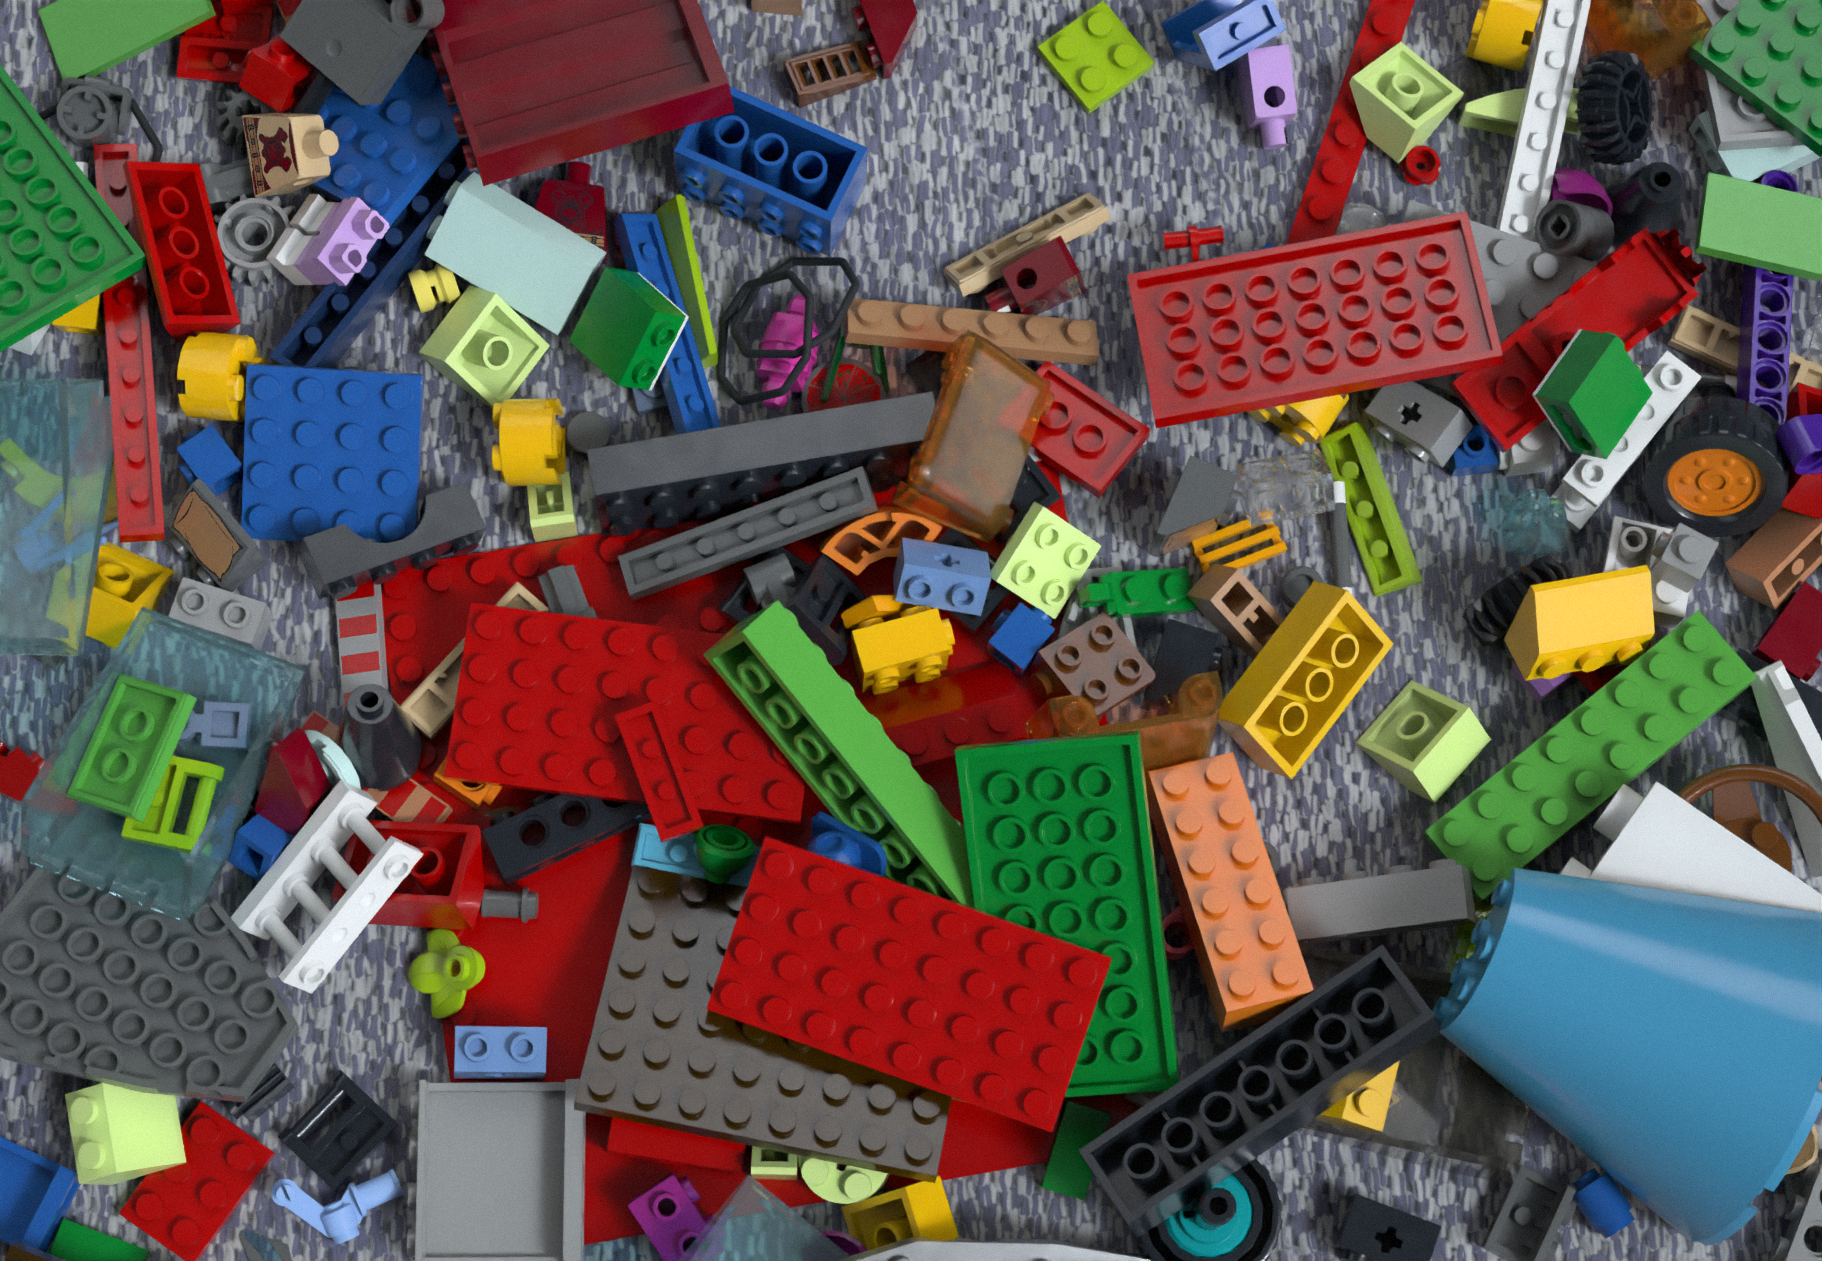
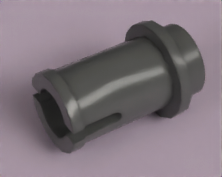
(510, 904)

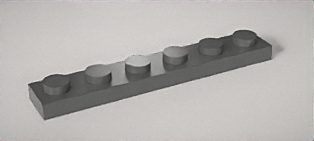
(748, 533)

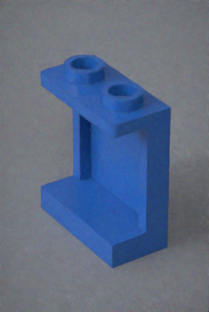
(1221, 30)
(32, 1196)

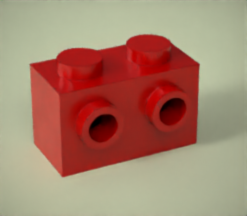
(275, 73)

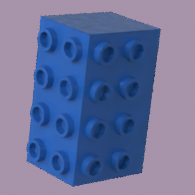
(773, 172)

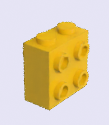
(901, 649)

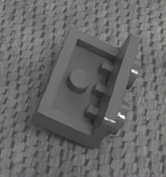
(1530, 1218)

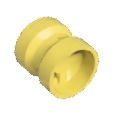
(444, 290)

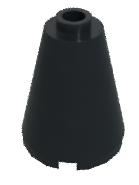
(1646, 199)
(379, 739)

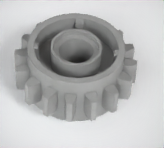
(243, 221)

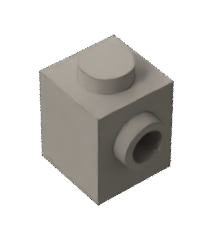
(1682, 557)

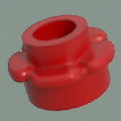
(1430, 161)

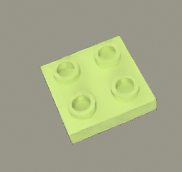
(1044, 560)

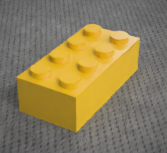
(1303, 679)

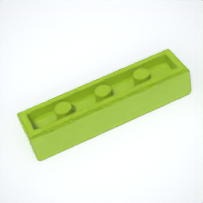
(683, 256)
(1371, 510)

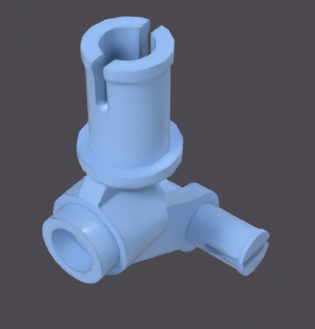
(341, 1217)

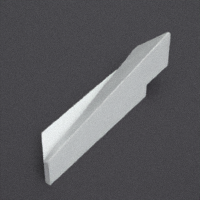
(1795, 750)

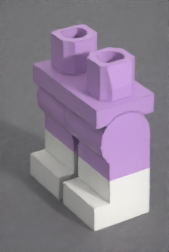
(327, 241)

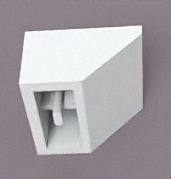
(1631, 547)

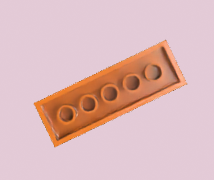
(1227, 891)

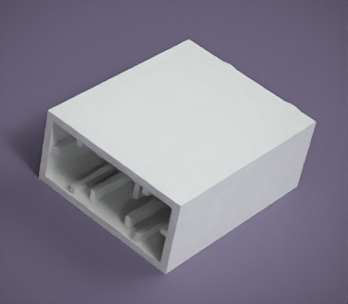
(1677, 848)

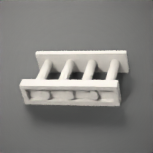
(1594, 478)
(299, 867)

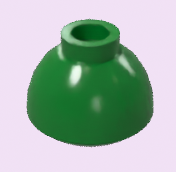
(722, 851)

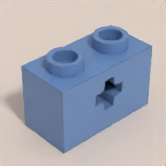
(941, 576)
(500, 1052)

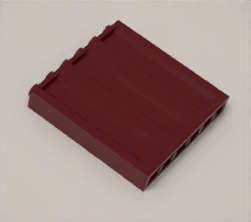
(572, 77)

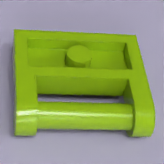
(161, 816)

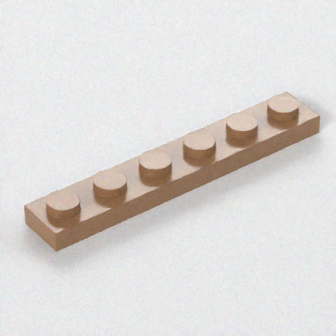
(938, 327)

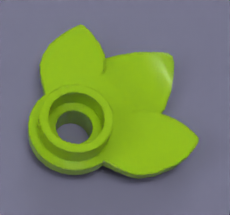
(446, 972)

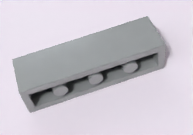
(1381, 904)

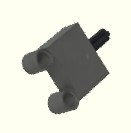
(356, 46)

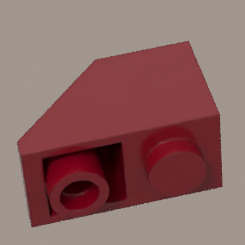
(888, 29)
(292, 783)

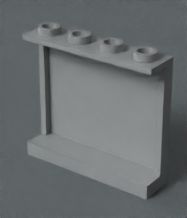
(497, 1172)

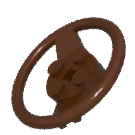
(1737, 810)

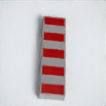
(361, 639)

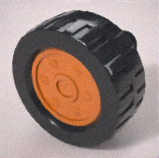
(1716, 465)

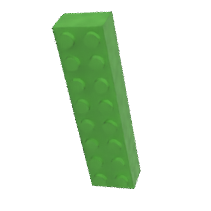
(843, 751)
(1591, 754)

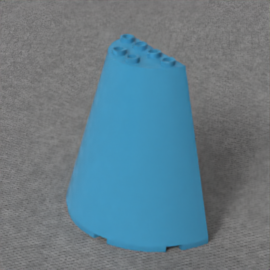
(1651, 1034)

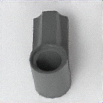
(227, 183)
(771, 581)
(564, 592)

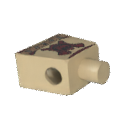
(287, 151)

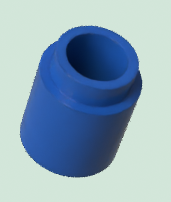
(1602, 1202)

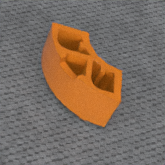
(876, 536)

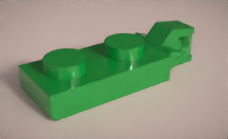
(1140, 593)

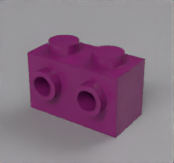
(670, 1215)

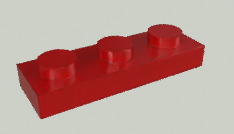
(659, 771)

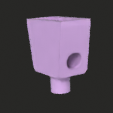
(1268, 76)

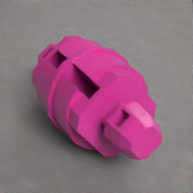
(785, 333)

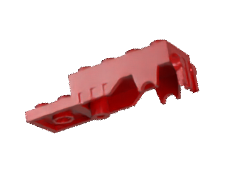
(1623, 294)

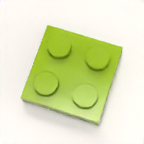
(1095, 57)

